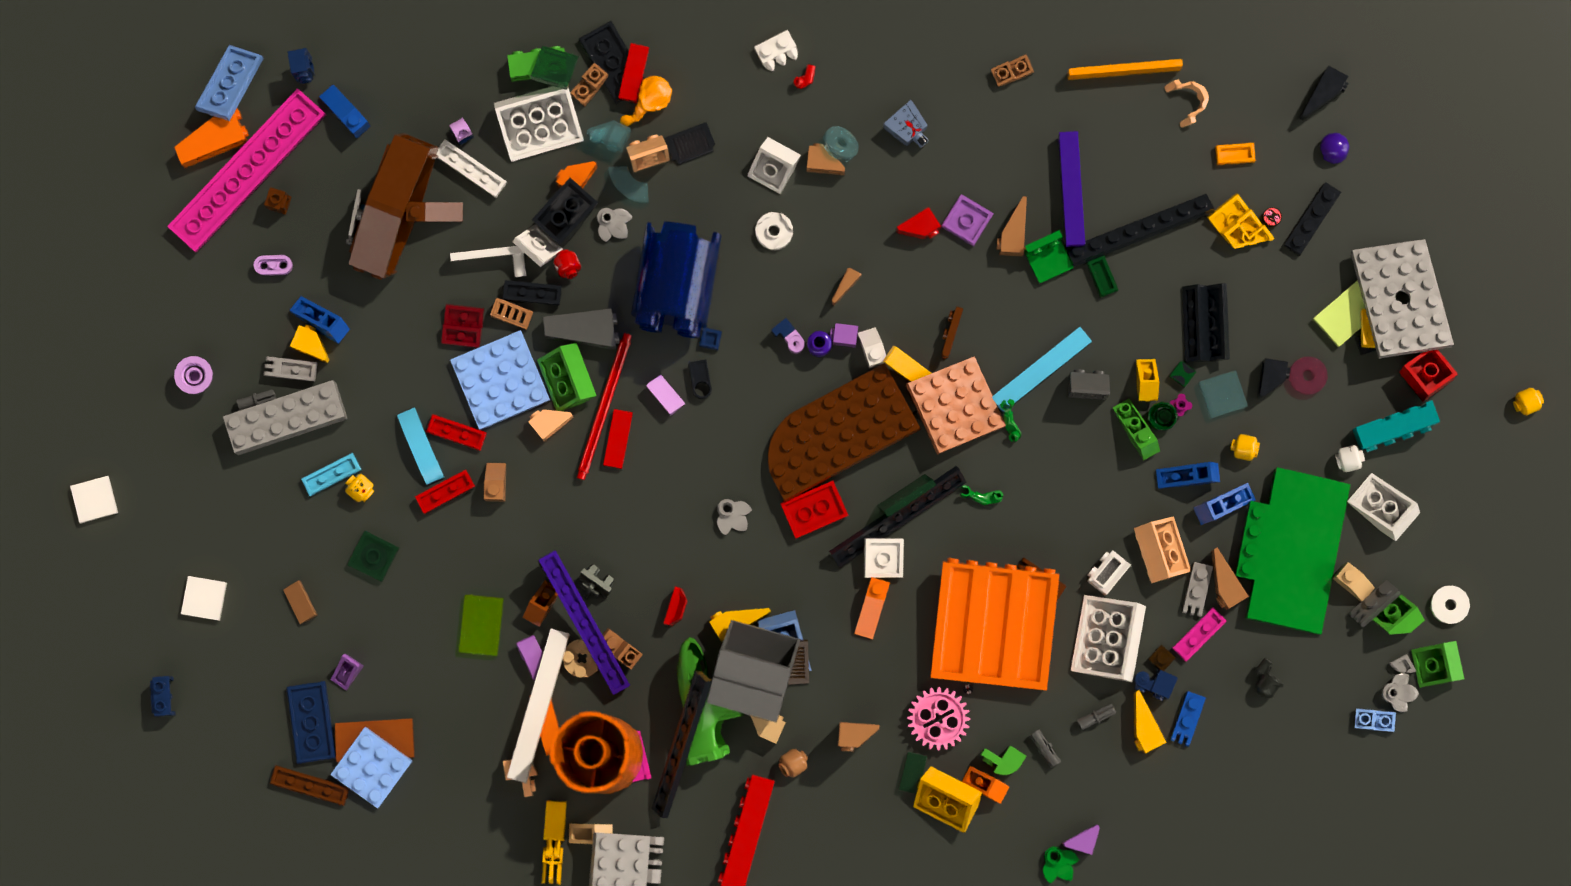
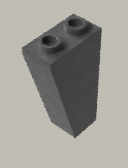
(584, 328)

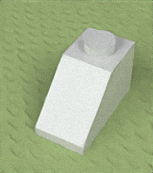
(872, 347)

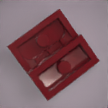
(462, 325)

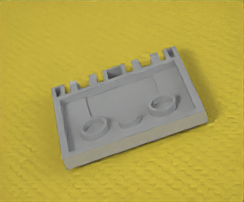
(624, 860)

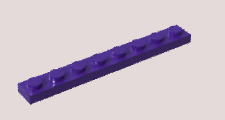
(584, 622)

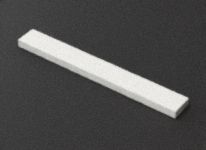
(538, 706)

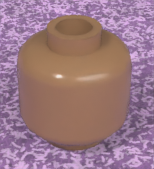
(793, 763)

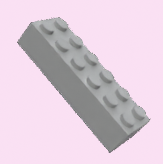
(285, 417)

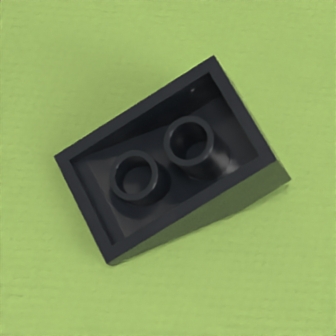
(565, 212)

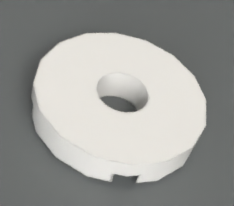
(774, 242)
(1461, 602)

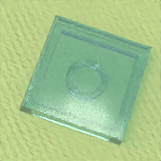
(1223, 394)

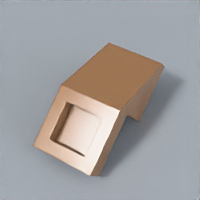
(621, 649)

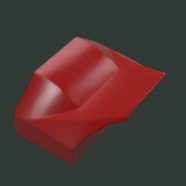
(676, 607)

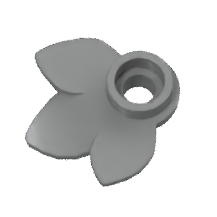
(615, 225)
(733, 519)
(1402, 692)

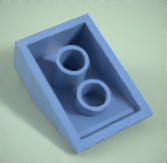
(784, 623)

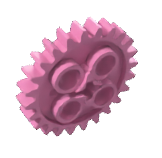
(947, 734)

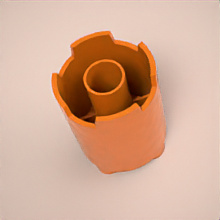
(596, 753)

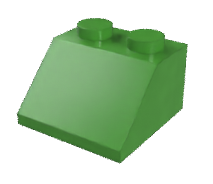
(1437, 664)

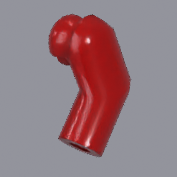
(806, 79)

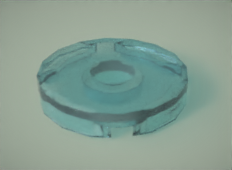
(839, 134)

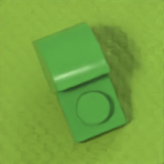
(1007, 763)

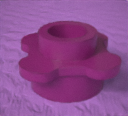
(1186, 405)

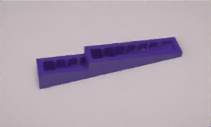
(1071, 188)

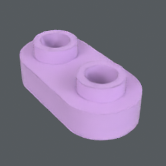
(273, 263)

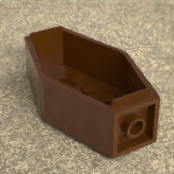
(383, 227)

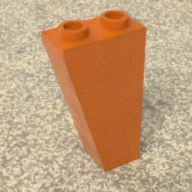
(212, 139)

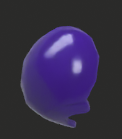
(1334, 147)

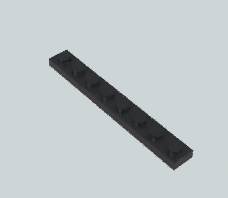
(1140, 230)
(887, 524)
(681, 744)

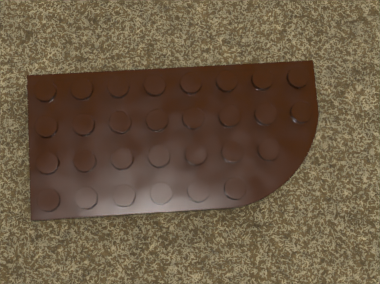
(838, 432)

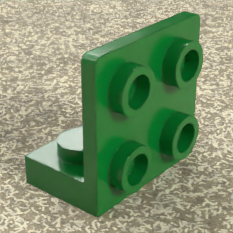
(1048, 257)

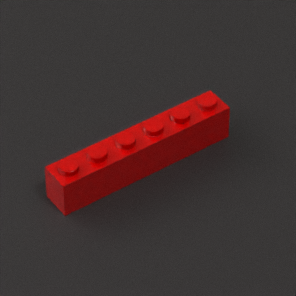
(747, 832)

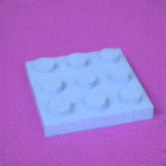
(371, 767)

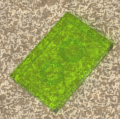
(481, 625)

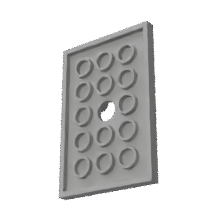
(1397, 326)

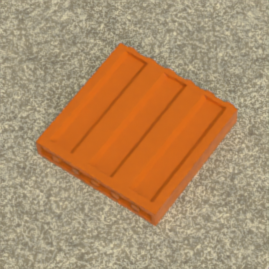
(995, 624)

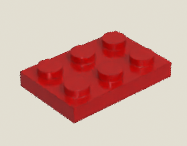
(814, 509)

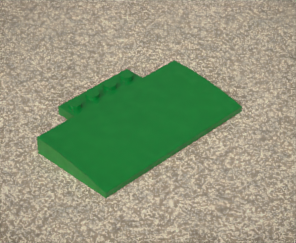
(1292, 550)

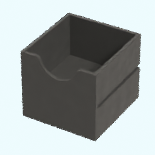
(753, 671)

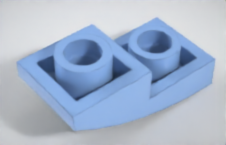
(1375, 720)

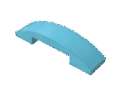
(420, 446)

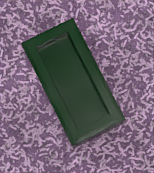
(1102, 276)

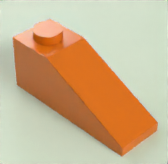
(872, 608)

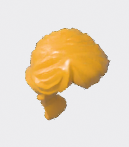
(653, 96)

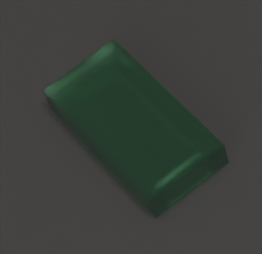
(912, 772)

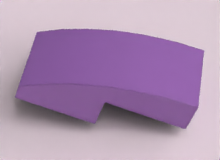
(531, 654)

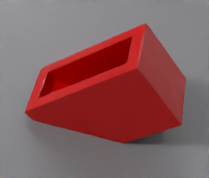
(920, 225)

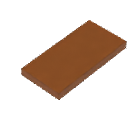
(396, 732)

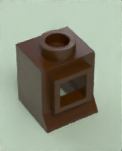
(277, 201)

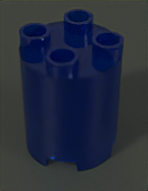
(675, 279)

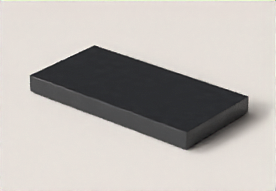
(610, 53)

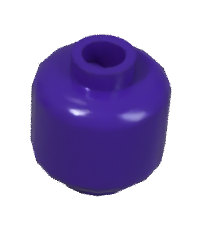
(814, 338)

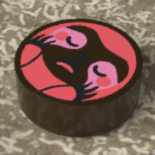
(1271, 217)

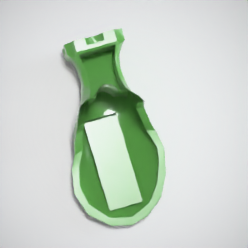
(708, 741)

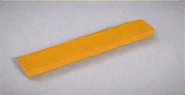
(1125, 69)

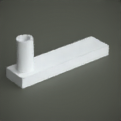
(515, 251)

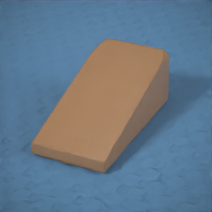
(849, 279)

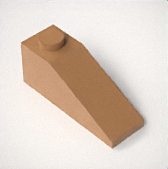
(1013, 235)
(1226, 583)

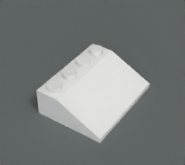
(538, 122)
(1108, 638)

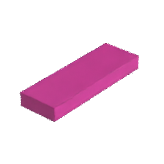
(1199, 634)

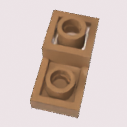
(1012, 70)
(589, 85)

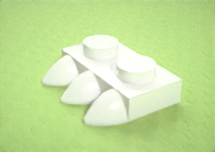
(776, 49)

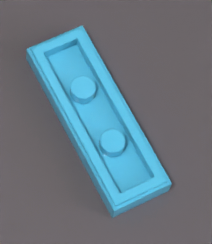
(331, 474)

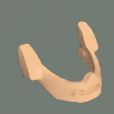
(1202, 95)

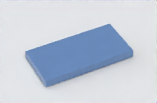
(229, 83)

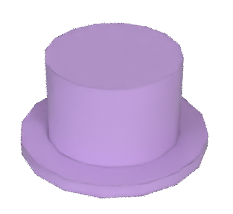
(193, 375)

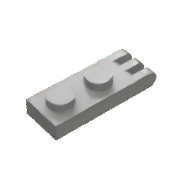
(291, 369)
(1197, 588)

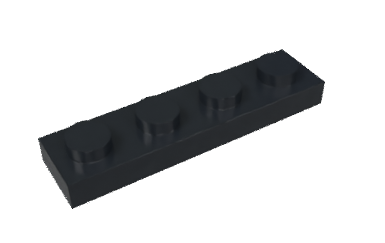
(1312, 218)

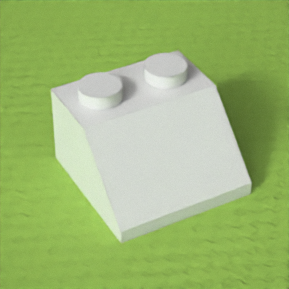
(773, 165)

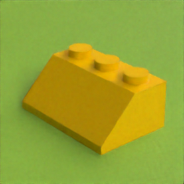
(947, 799)

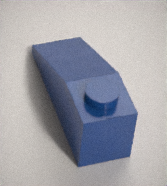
(345, 111)
(324, 321)
(1188, 475)
(1224, 504)

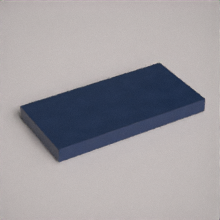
(311, 722)

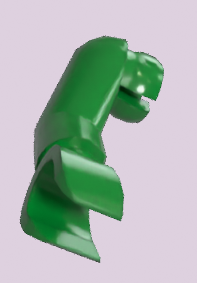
(1012, 428)
(984, 499)

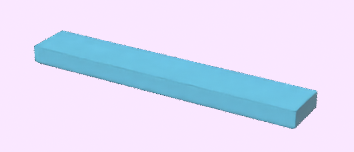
(1043, 367)

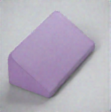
(665, 395)

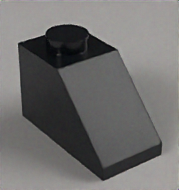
(1272, 375)

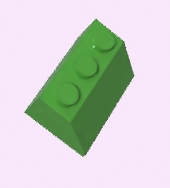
(566, 377)

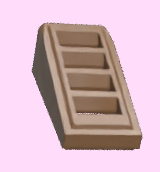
(495, 309)

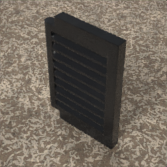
(690, 143)

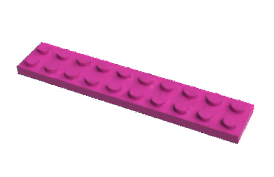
(246, 170)

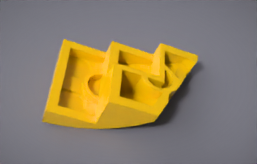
(1239, 224)

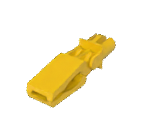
(554, 831)

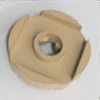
(571, 656)

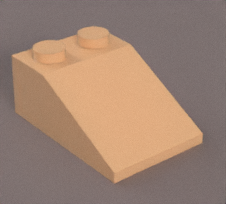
(648, 153)

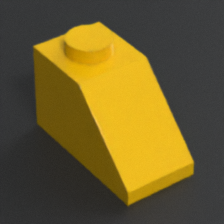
(309, 343)
(1147, 379)

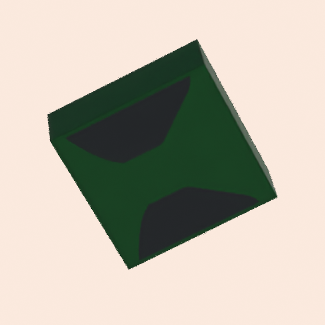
(1182, 374)

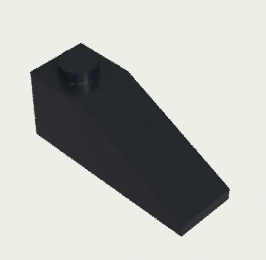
(1327, 89)

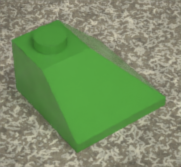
(1399, 617)

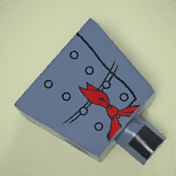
(907, 125)

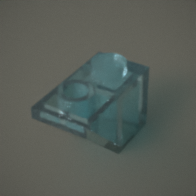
(611, 134)

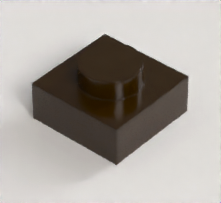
(1161, 658)

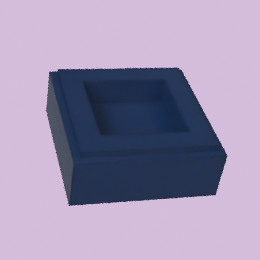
(710, 338)

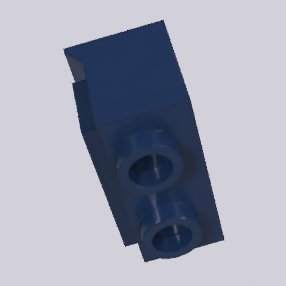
(301, 65)
(161, 696)

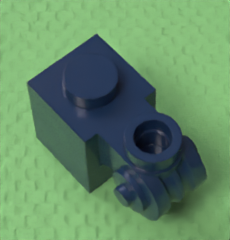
(1160, 687)

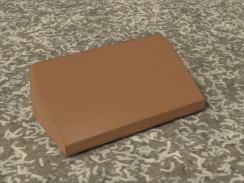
(300, 602)

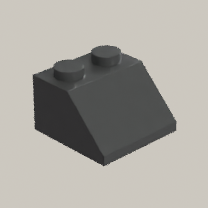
(1088, 385)

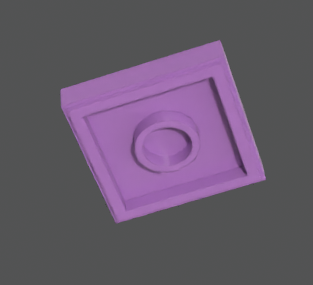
(967, 220)

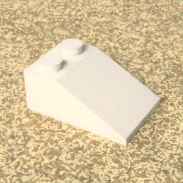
(1384, 506)

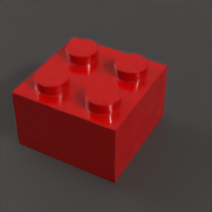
(1428, 373)

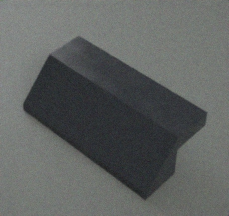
(1206, 323)

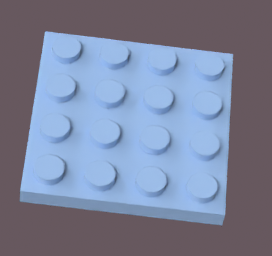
(500, 380)

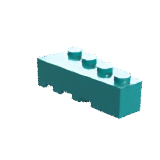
(1396, 426)

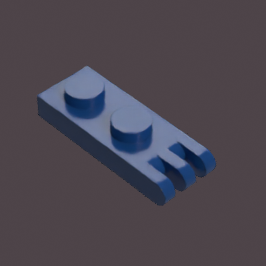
(1188, 717)

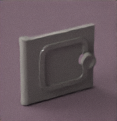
(357, 213)

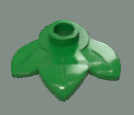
(1061, 866)

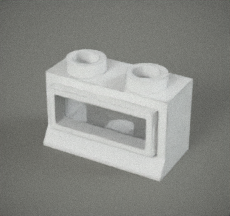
(1108, 572)

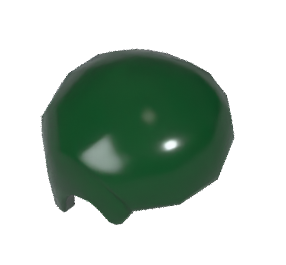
(1162, 416)

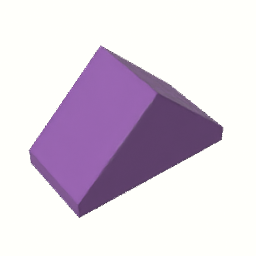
(346, 671)
(1083, 841)

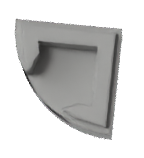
(1403, 665)

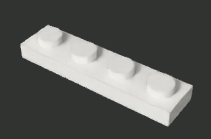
(471, 168)

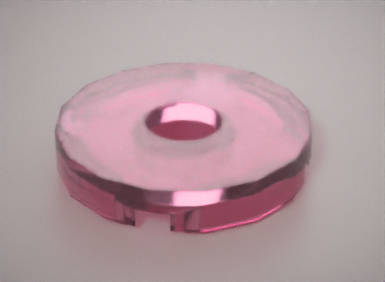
(1319, 375)

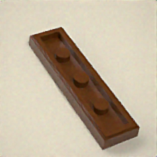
(309, 785)

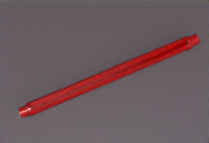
(604, 406)

